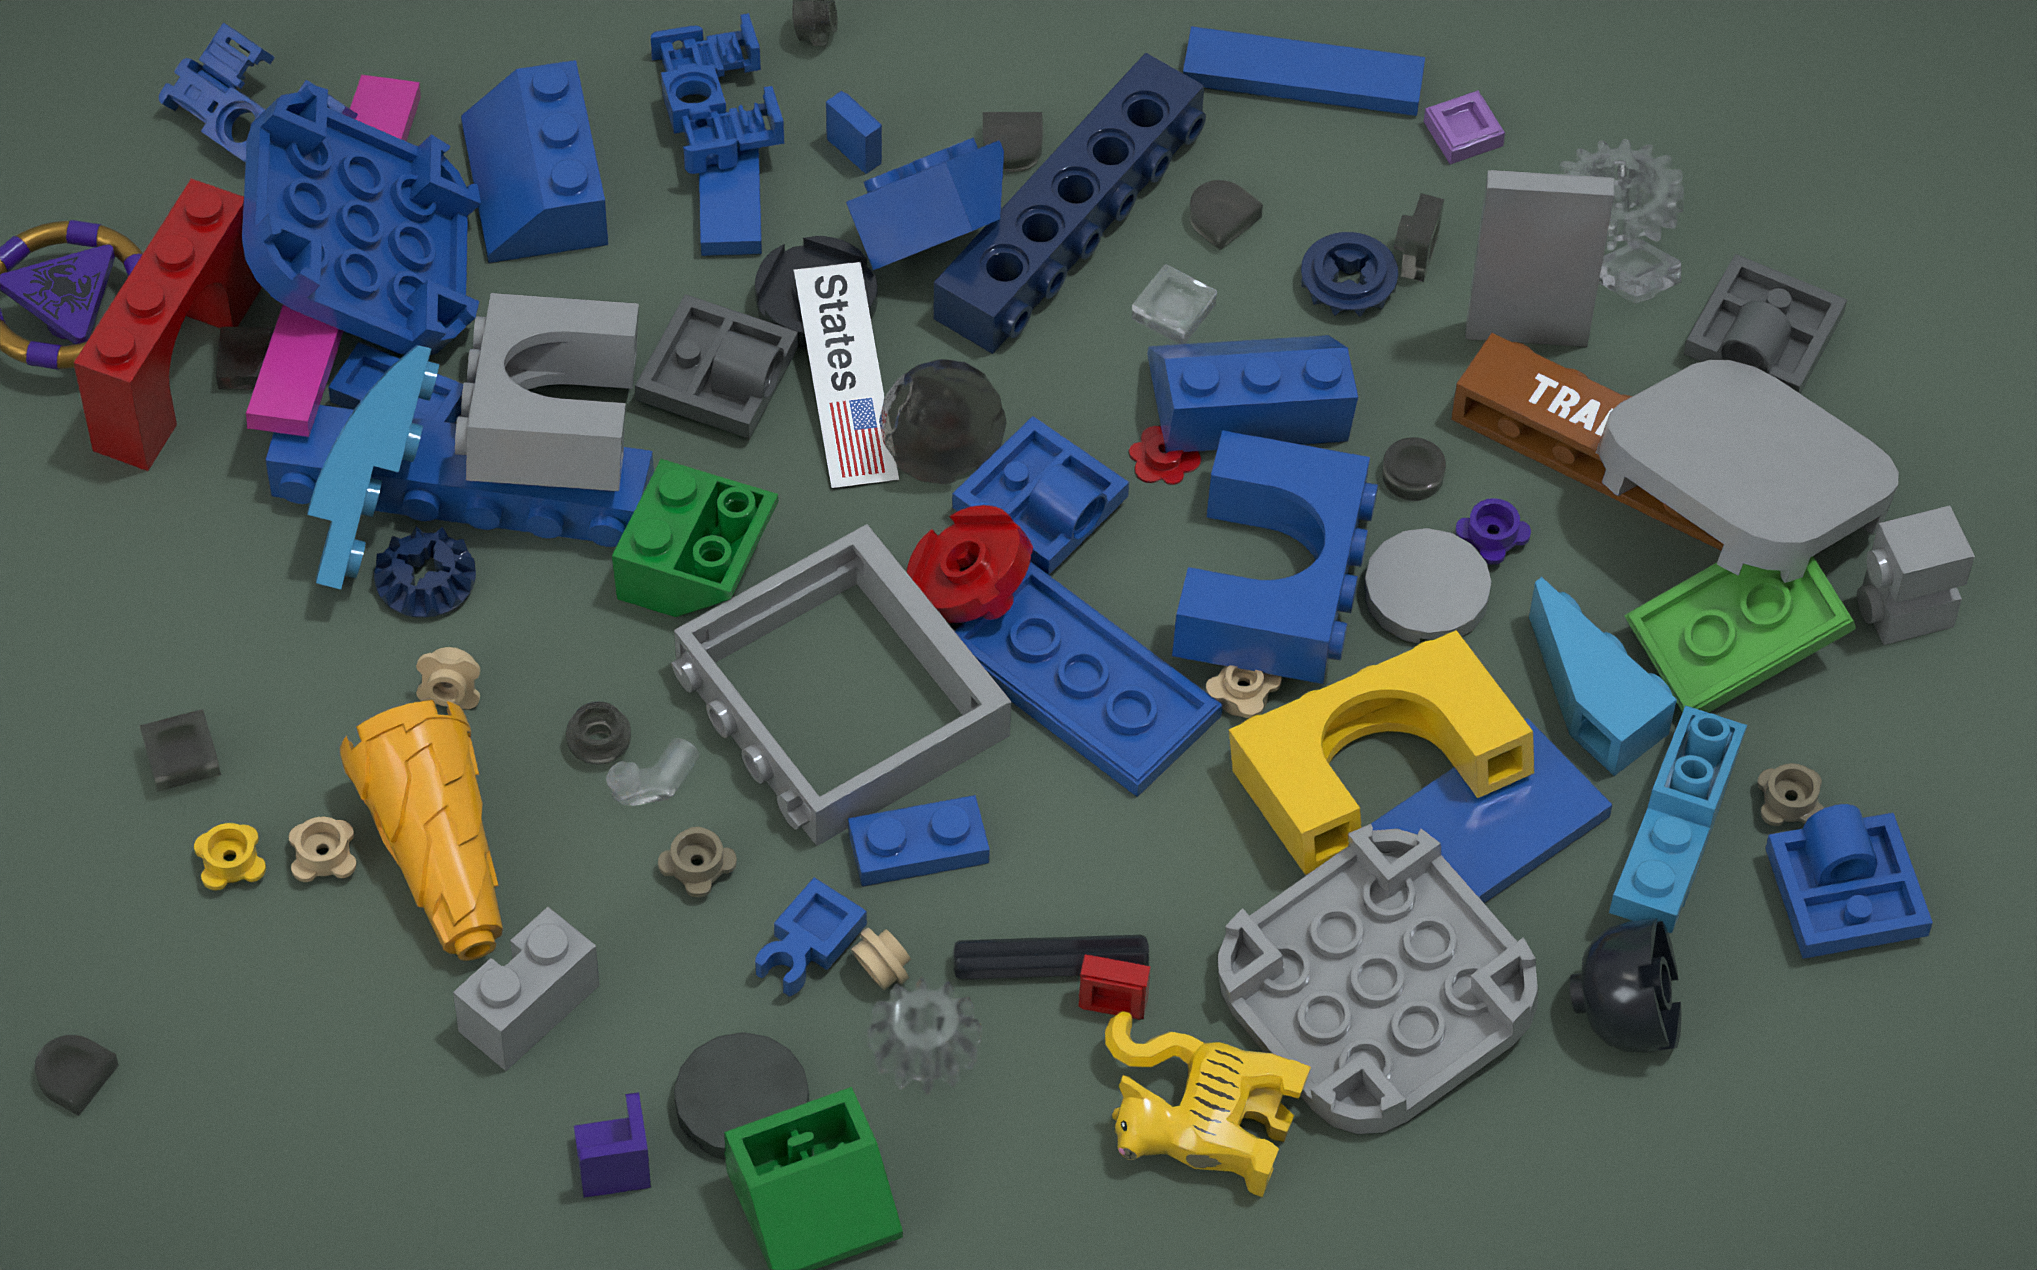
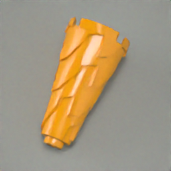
(427, 805)

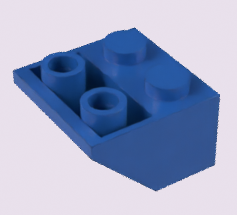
(929, 201)

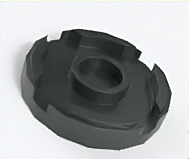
(734, 1084)

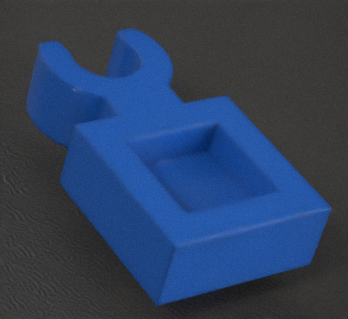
(811, 929)

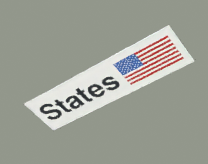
(845, 373)

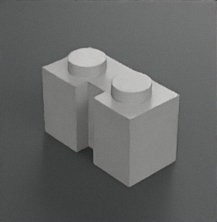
(1915, 575)
(519, 1003)

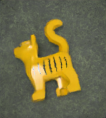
(1219, 1092)

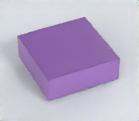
(1464, 127)

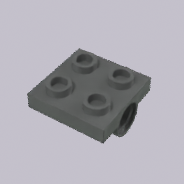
(1766, 322)
(716, 366)

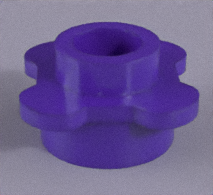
(1496, 516)

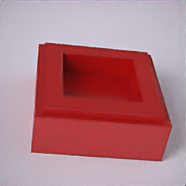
(1114, 986)

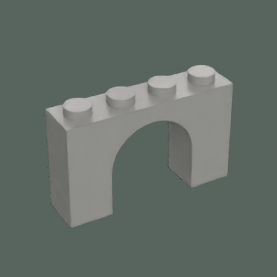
(536, 437)

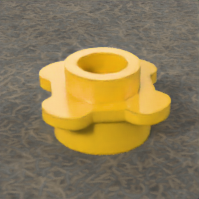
(224, 841)

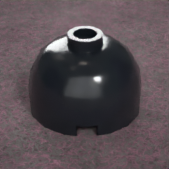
(1629, 987)

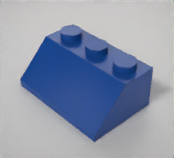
(535, 165)
(1259, 388)

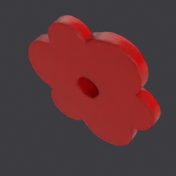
(1154, 465)

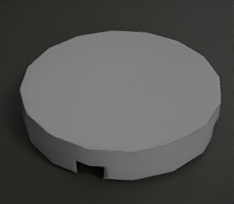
(1427, 585)

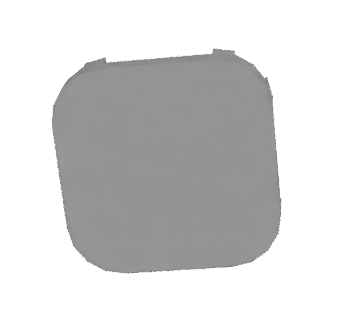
(1748, 464)
(1379, 980)

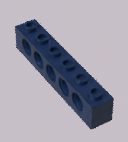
(1069, 203)

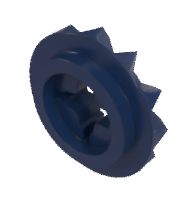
(1350, 254)
(435, 592)

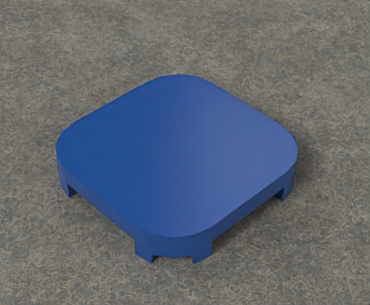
(357, 225)

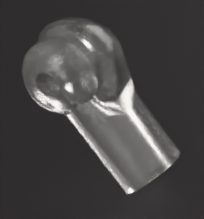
(653, 784)

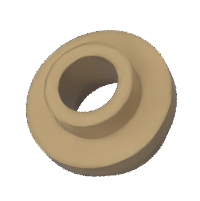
(882, 957)

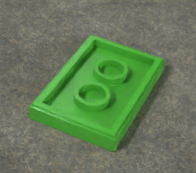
(1736, 631)

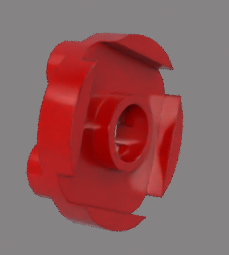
(990, 582)

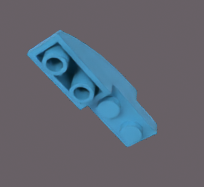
(374, 435)
(1678, 818)

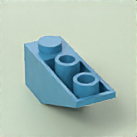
(1601, 691)

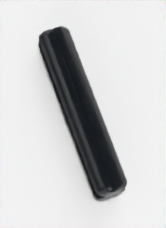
(1042, 955)

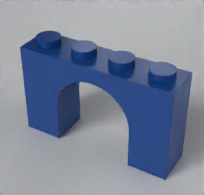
(1288, 622)

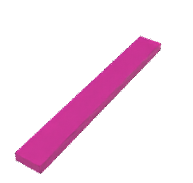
(301, 346)

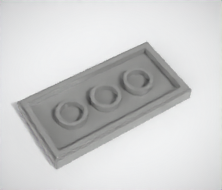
(1539, 257)

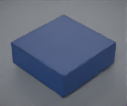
(854, 132)

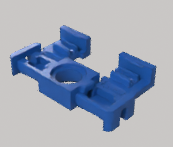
(695, 69)
(216, 83)

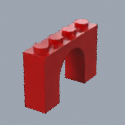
(187, 270)

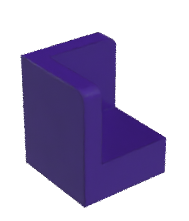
(614, 1153)

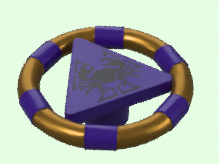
(60, 290)

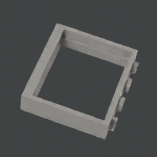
(849, 561)

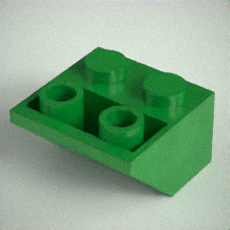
(689, 540)
(812, 1183)

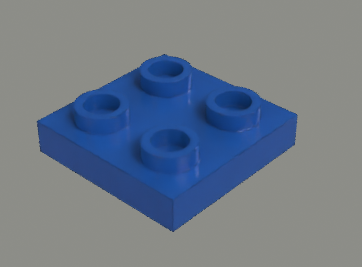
(1046, 489)
(1847, 882)

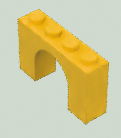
(1428, 692)

